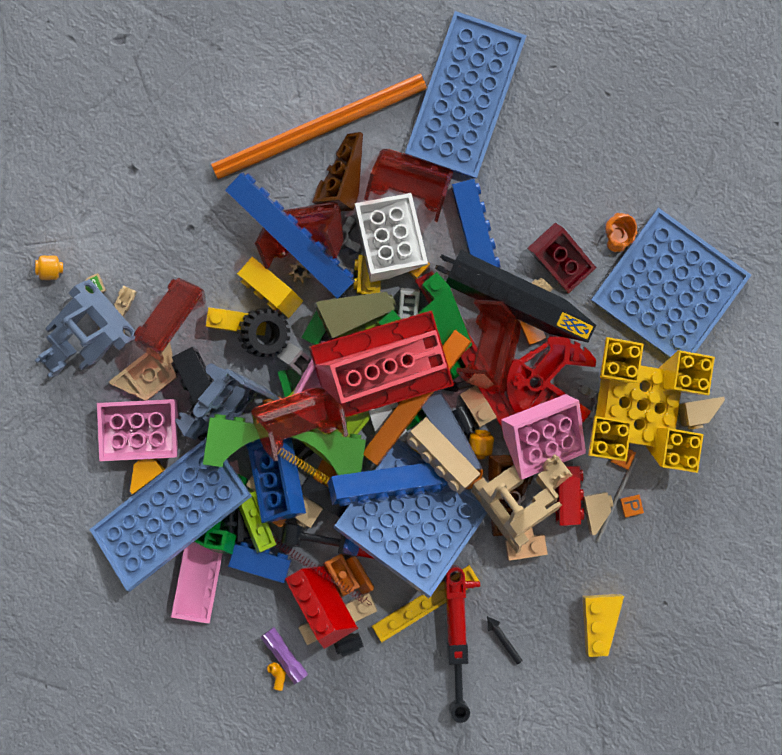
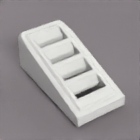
(406, 291)

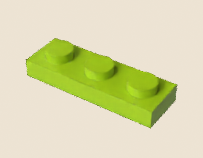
(259, 532)

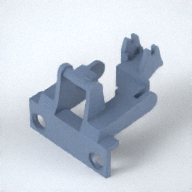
(98, 343)
(224, 383)

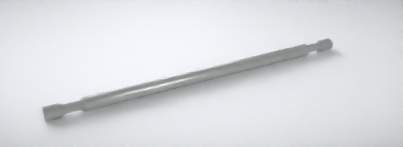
(616, 499)

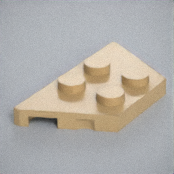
(146, 375)

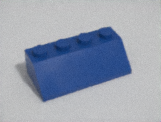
(276, 483)

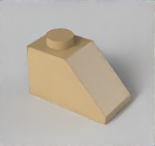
(478, 406)
(597, 510)

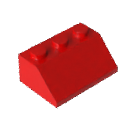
(570, 497)

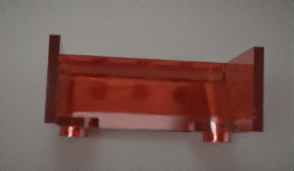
(410, 175)
(320, 220)
(168, 317)
(495, 348)
(297, 415)

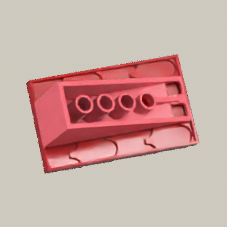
(383, 364)

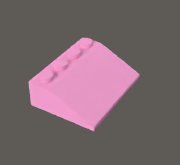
(137, 430)
(542, 432)

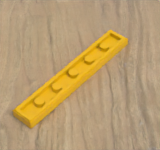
(416, 609)

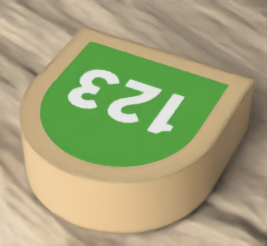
(96, 279)

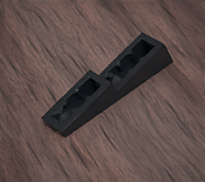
(320, 494)

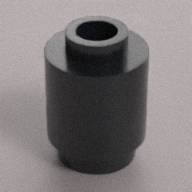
(465, 419)
(349, 644)

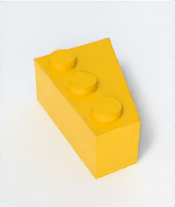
(269, 287)
(600, 622)

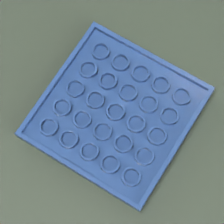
(670, 286)
(414, 533)

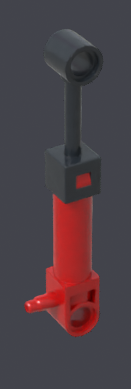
(293, 534)
(456, 627)

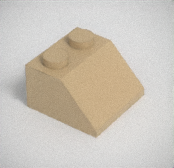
(697, 413)

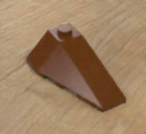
(343, 178)
(497, 466)

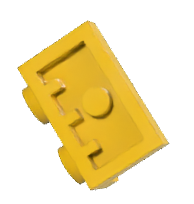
(362, 283)

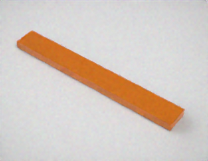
(409, 408)

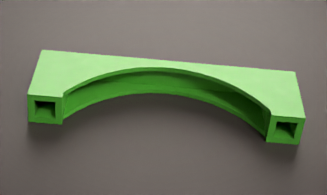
(229, 435)

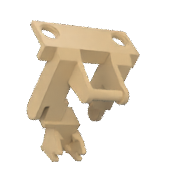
(521, 519)

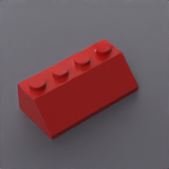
(321, 605)

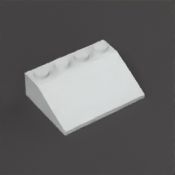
(390, 236)

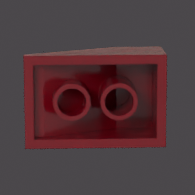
(562, 257)

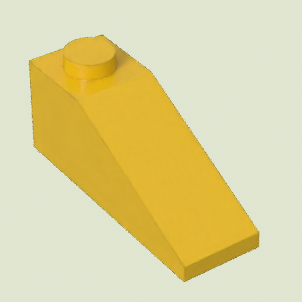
(229, 320)

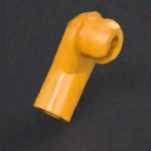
(279, 675)

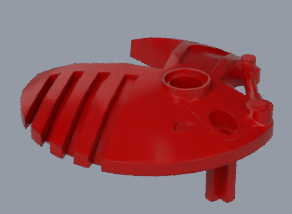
(558, 354)

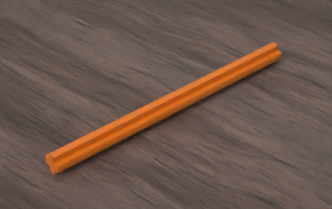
(319, 126)

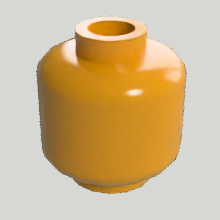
(48, 267)
(481, 443)

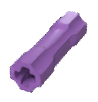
(276, 644)

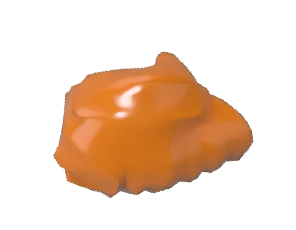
(621, 231)

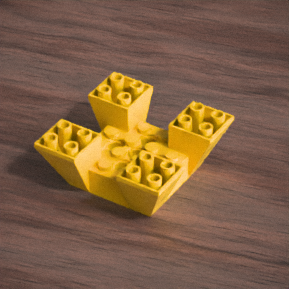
(662, 387)

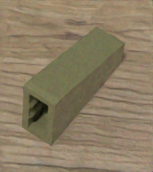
(350, 312)

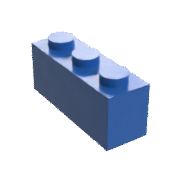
(261, 564)

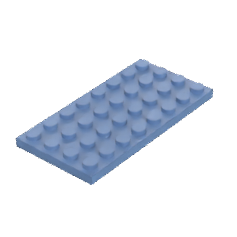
(465, 94)
(168, 515)

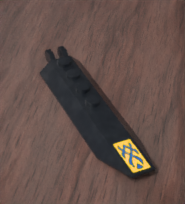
(524, 299)

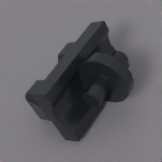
(240, 531)

